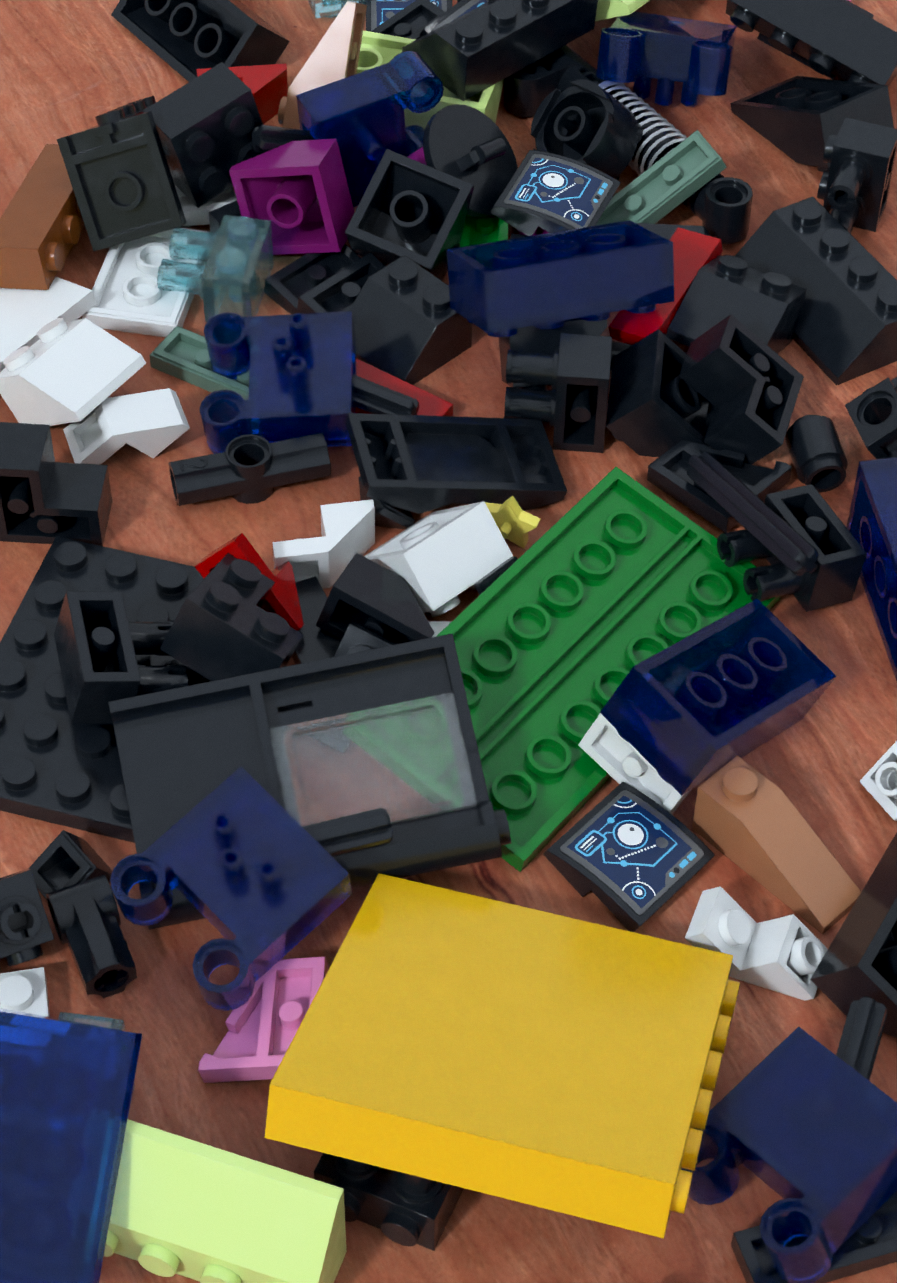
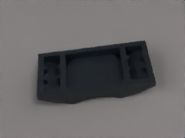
(454, 460)

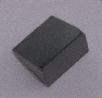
(66, 863)

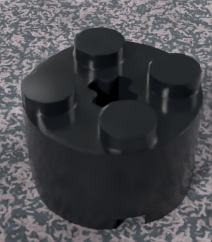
(587, 127)

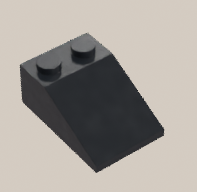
(806, 110)

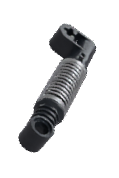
(720, 204)

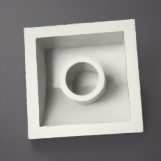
(66, 372)
(445, 554)

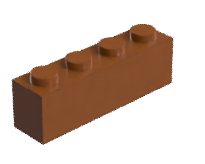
(39, 225)

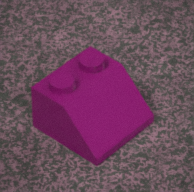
(300, 192)

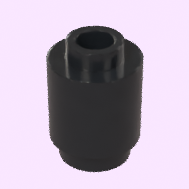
(817, 452)

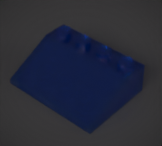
(60, 1143)

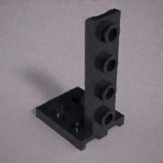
(122, 177)

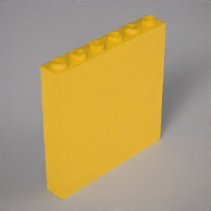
(511, 1055)

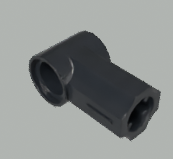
(89, 923)

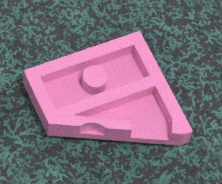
(265, 1023)

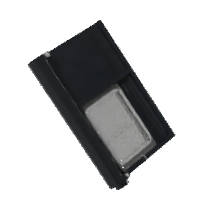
(325, 745)

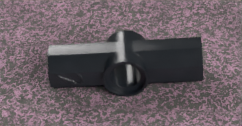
(249, 469)

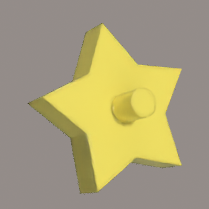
(513, 521)

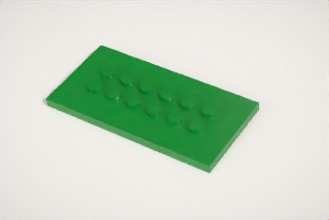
(565, 631)

